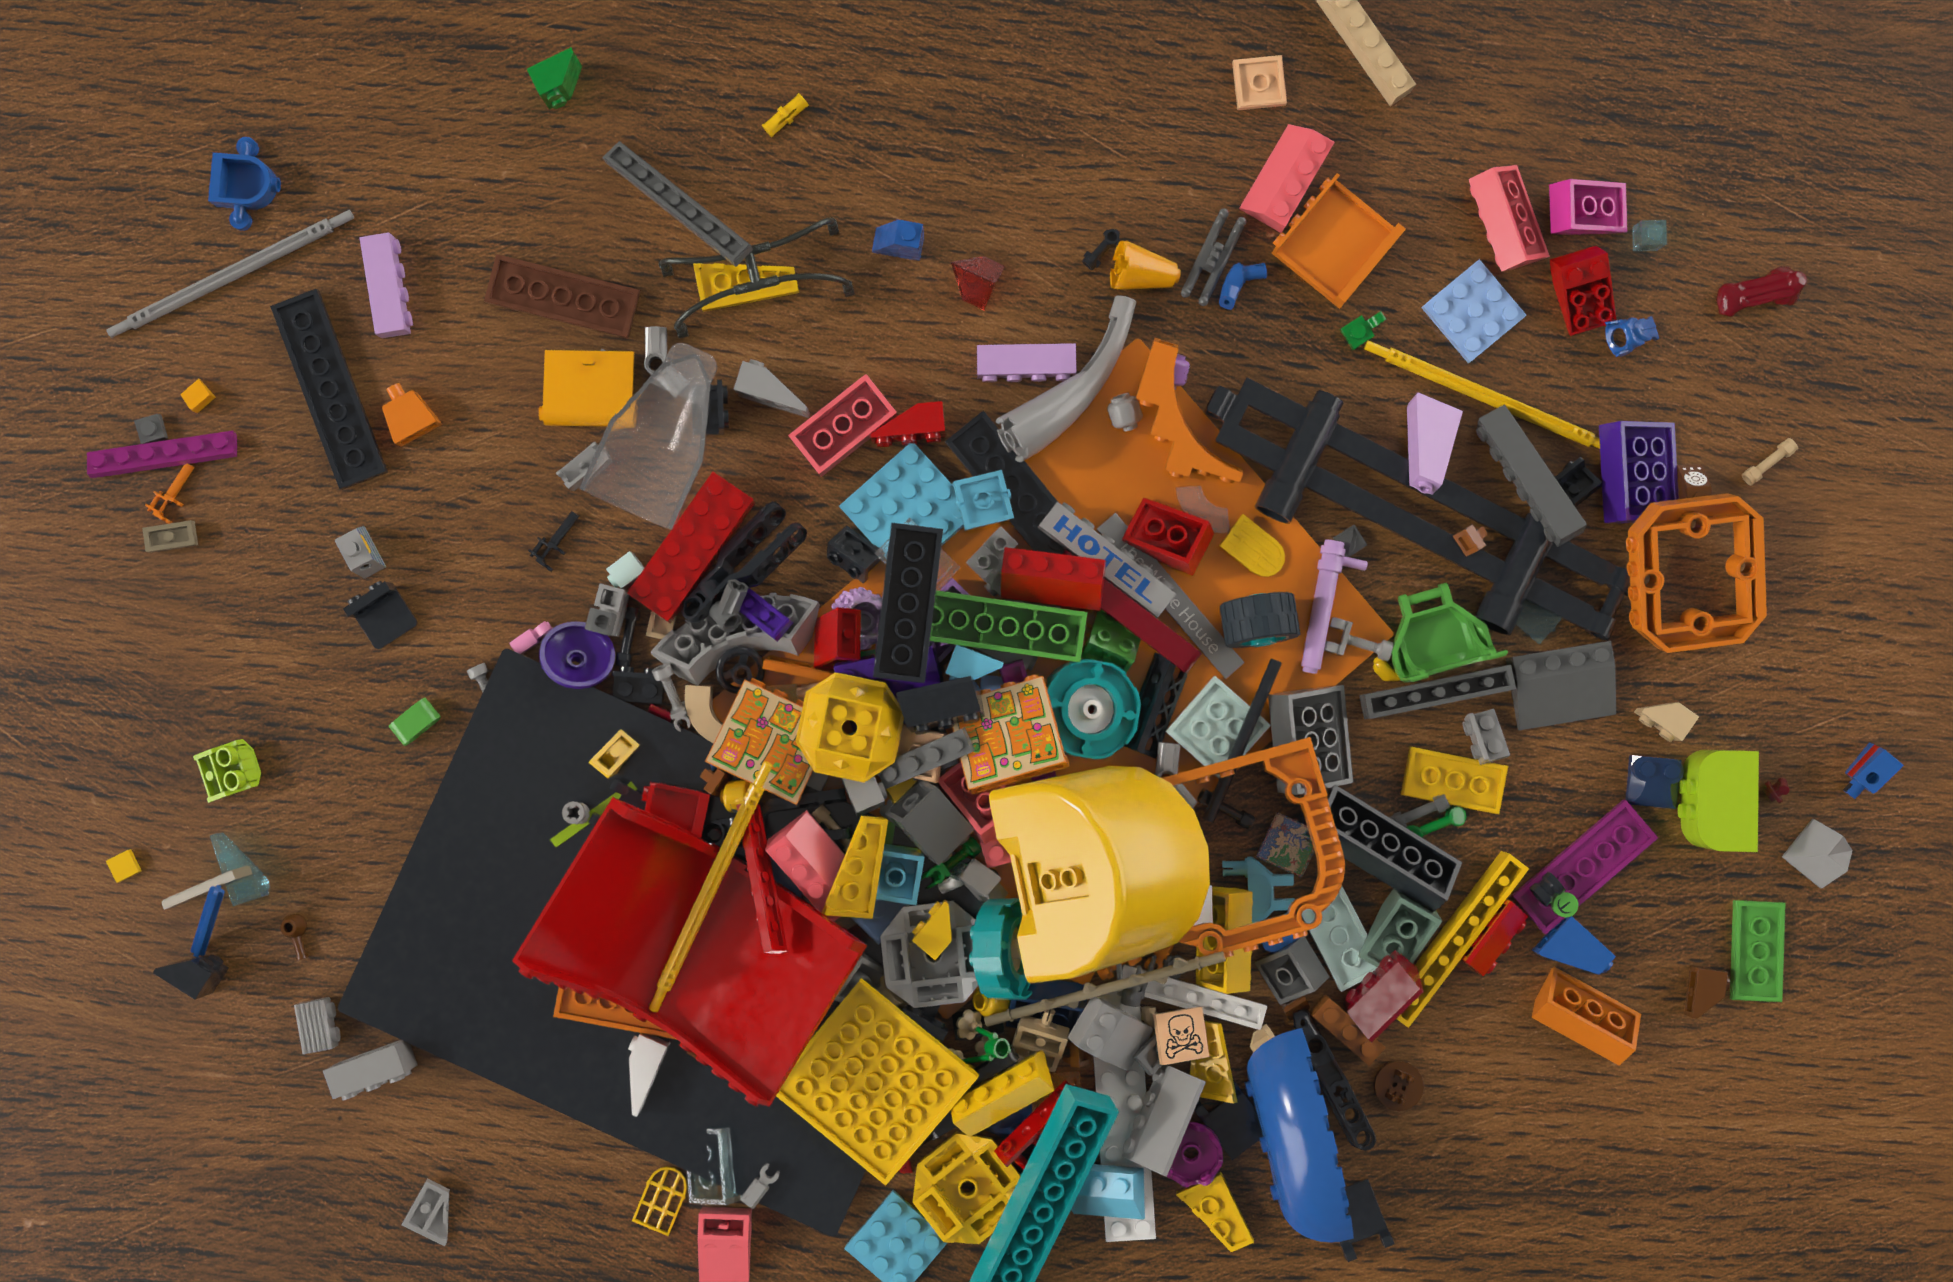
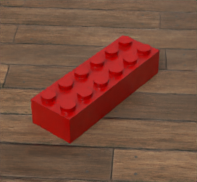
(691, 547)

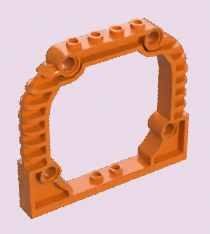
(1293, 765)

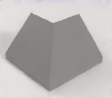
(1819, 854)

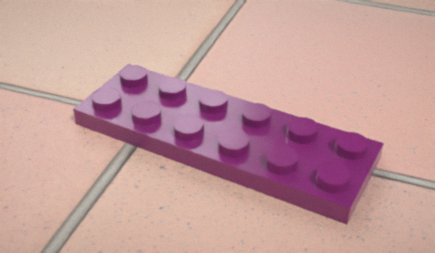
(1590, 861)

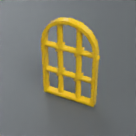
(652, 1206)

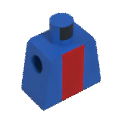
(1871, 770)

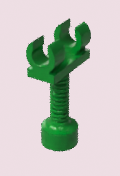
(940, 872)

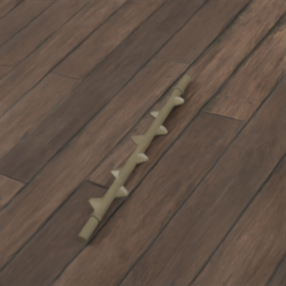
(1091, 991)

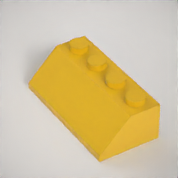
(1229, 909)
(1003, 1094)

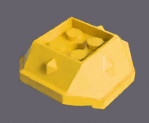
(877, 721)
(946, 1206)

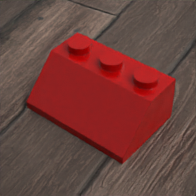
(1495, 938)

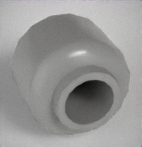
(1124, 412)

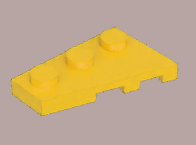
(1216, 1068)
(1219, 1211)

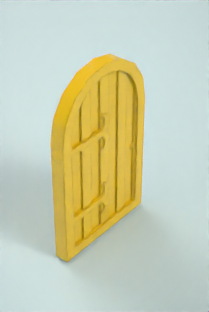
(1254, 548)

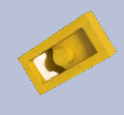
(614, 754)

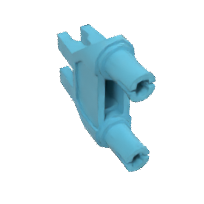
(1262, 884)

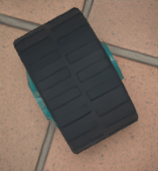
(1259, 620)

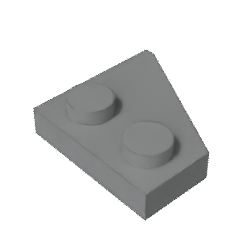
(430, 1212)

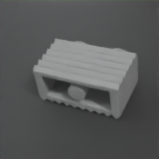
(317, 1025)

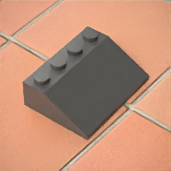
(1564, 685)
(1317, 715)

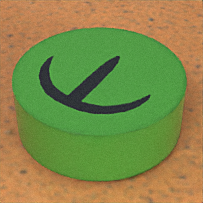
(1564, 904)

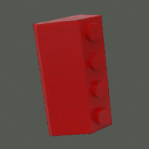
(1052, 578)

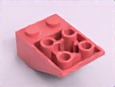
(724, 1244)

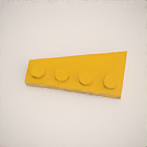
(720, 277)
(858, 876)

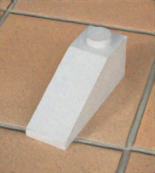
(644, 1065)

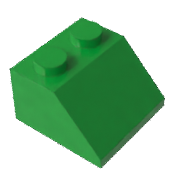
(556, 78)

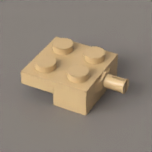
(1039, 1034)

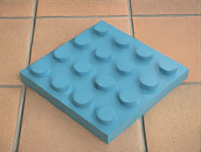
(903, 490)

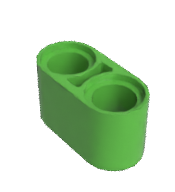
(414, 721)

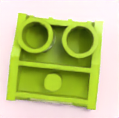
(228, 769)

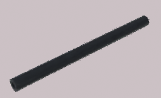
(1243, 737)

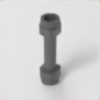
(1440, 803)

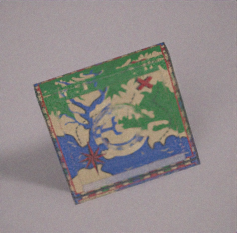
(1287, 845)

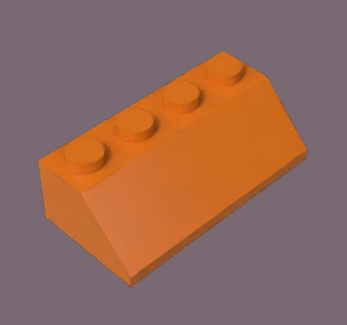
(1587, 1016)

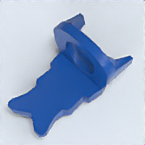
(1636, 333)

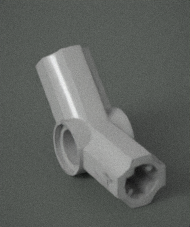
(655, 345)
(1167, 763)

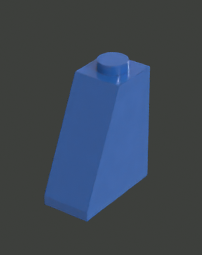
(899, 239)
(1575, 947)

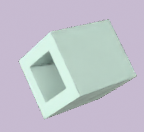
(625, 571)

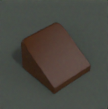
(1295, 1005)

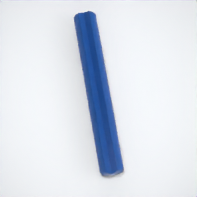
(207, 920)

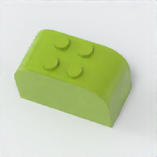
(1720, 800)

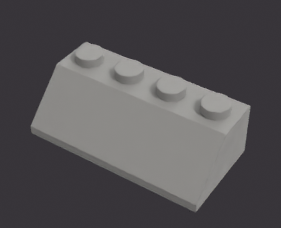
(1163, 1119)

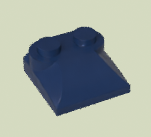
(1653, 781)

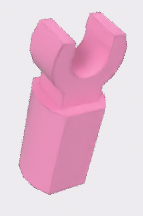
(530, 638)

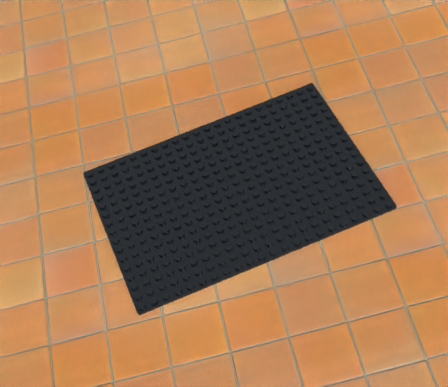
(476, 886)

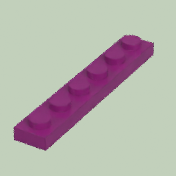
(161, 454)

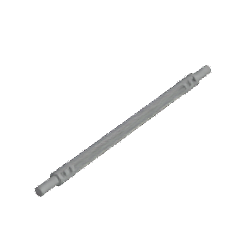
(230, 273)

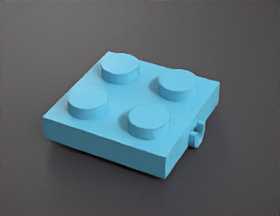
(983, 500)

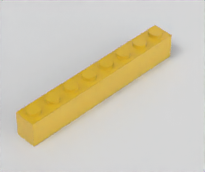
(1464, 928)

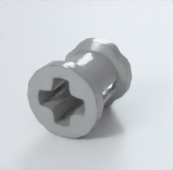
(568, 813)

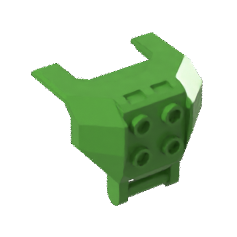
(1438, 637)

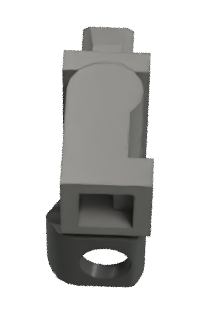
(612, 610)

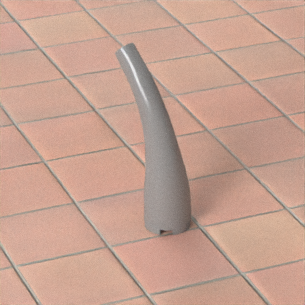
(1048, 415)

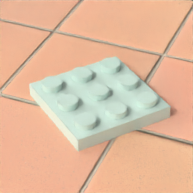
(1212, 724)

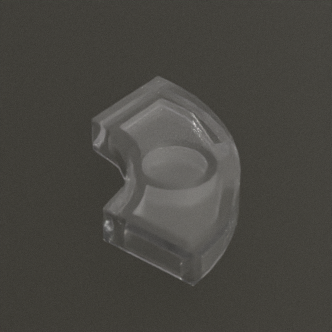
(1195, 503)

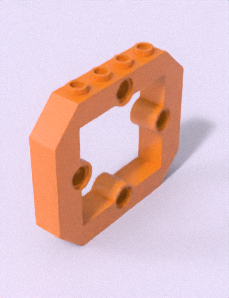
(1749, 584)

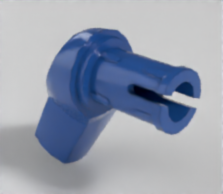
(1234, 281)

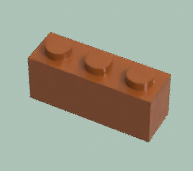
(1345, 1029)

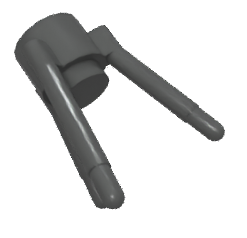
(1133, 995)

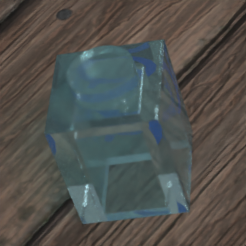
(1649, 235)

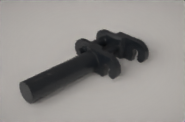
(554, 541)

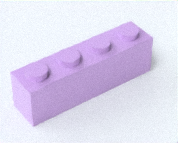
(385, 285)
(1026, 361)

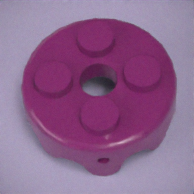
(1206, 1163)

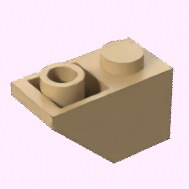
(1670, 718)

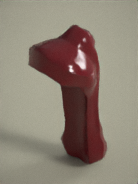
(1778, 286)

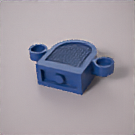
(242, 182)

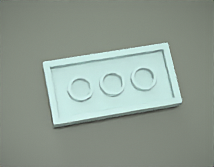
(1340, 941)

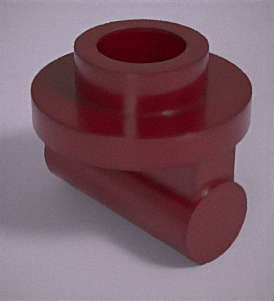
(1776, 790)

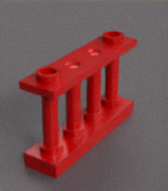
(1028, 1131)

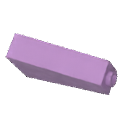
(1430, 441)

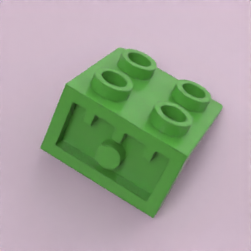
(1111, 642)

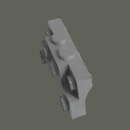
(988, 563)

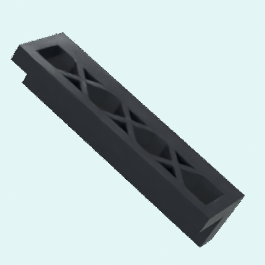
(1152, 694)

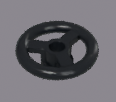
(742, 664)

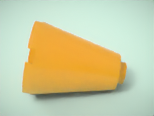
(1141, 269)

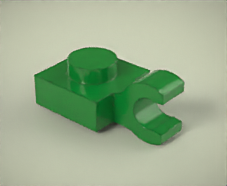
(1360, 331)

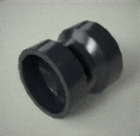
(1547, 888)

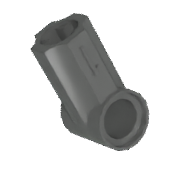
(726, 610)

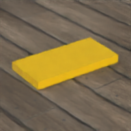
(1458, 777)

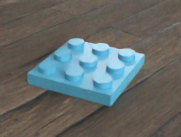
(895, 1241)

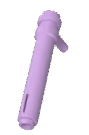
(1329, 567)

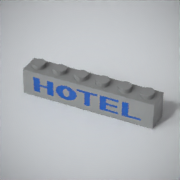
(1121, 571)

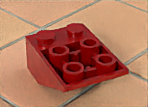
(1584, 289)
(914, 424)

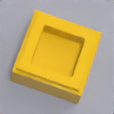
(123, 866)

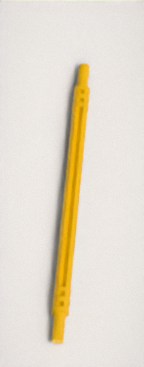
(1484, 394)
(710, 886)

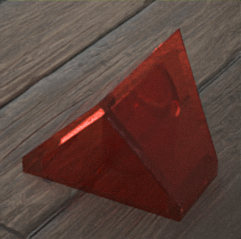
(977, 279)

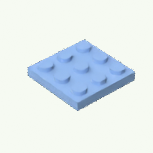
(1473, 311)

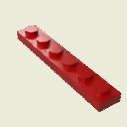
(763, 885)

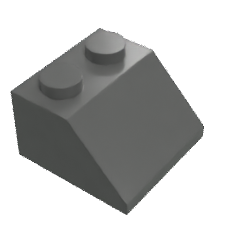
(1292, 971)

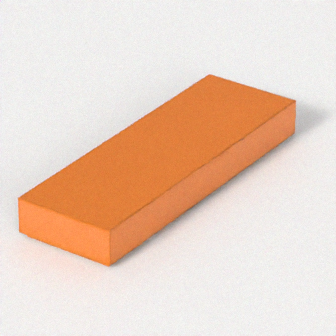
(795, 668)

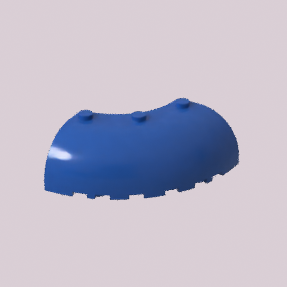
(1298, 1139)

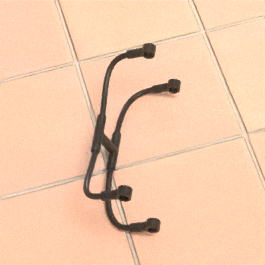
(755, 281)

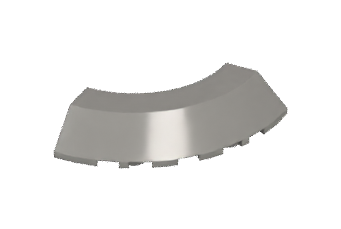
(698, 646)

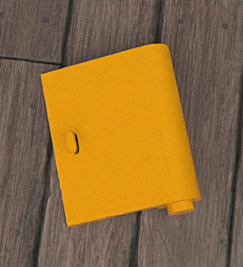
(585, 393)

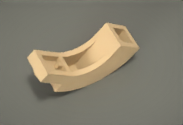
(700, 711)

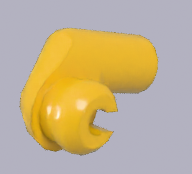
(1384, 670)

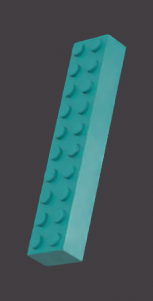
(1047, 1187)

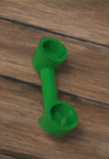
(1454, 816)

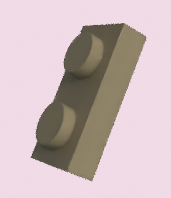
(170, 536)

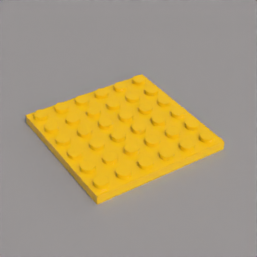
(875, 1082)

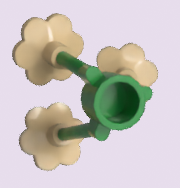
(989, 1046)

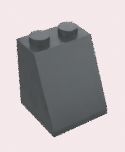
(930, 821)

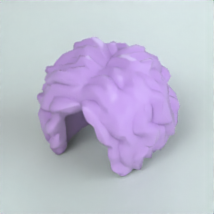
(870, 612)

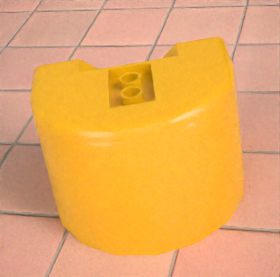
(1100, 867)

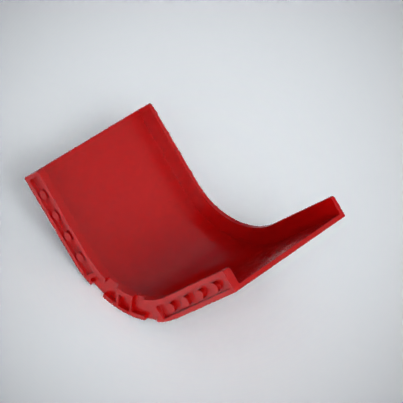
(731, 1002)

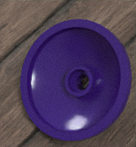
(573, 643)

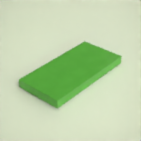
(1757, 951)

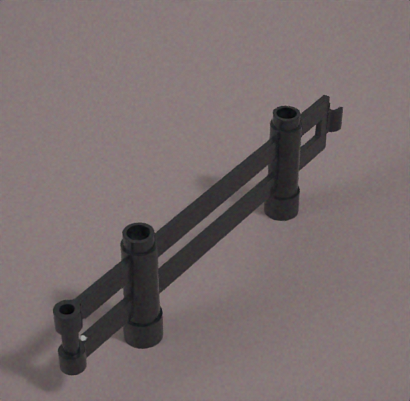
(1297, 469)

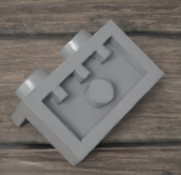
(1486, 736)

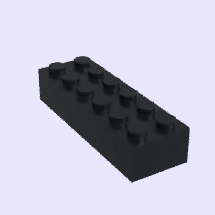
(907, 602)
(1392, 851)

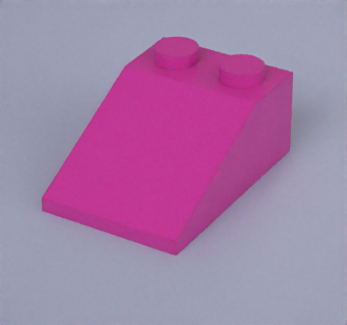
(1587, 207)

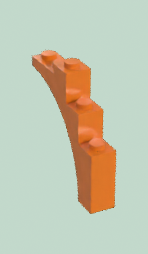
(1169, 424)

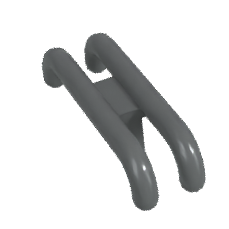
(1213, 257)

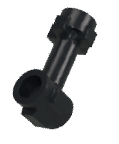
(1111, 240)

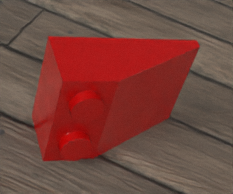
(1169, 535)

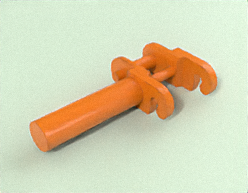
(171, 493)

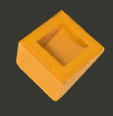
(197, 396)

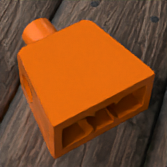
(408, 415)

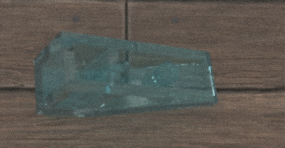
(231, 858)

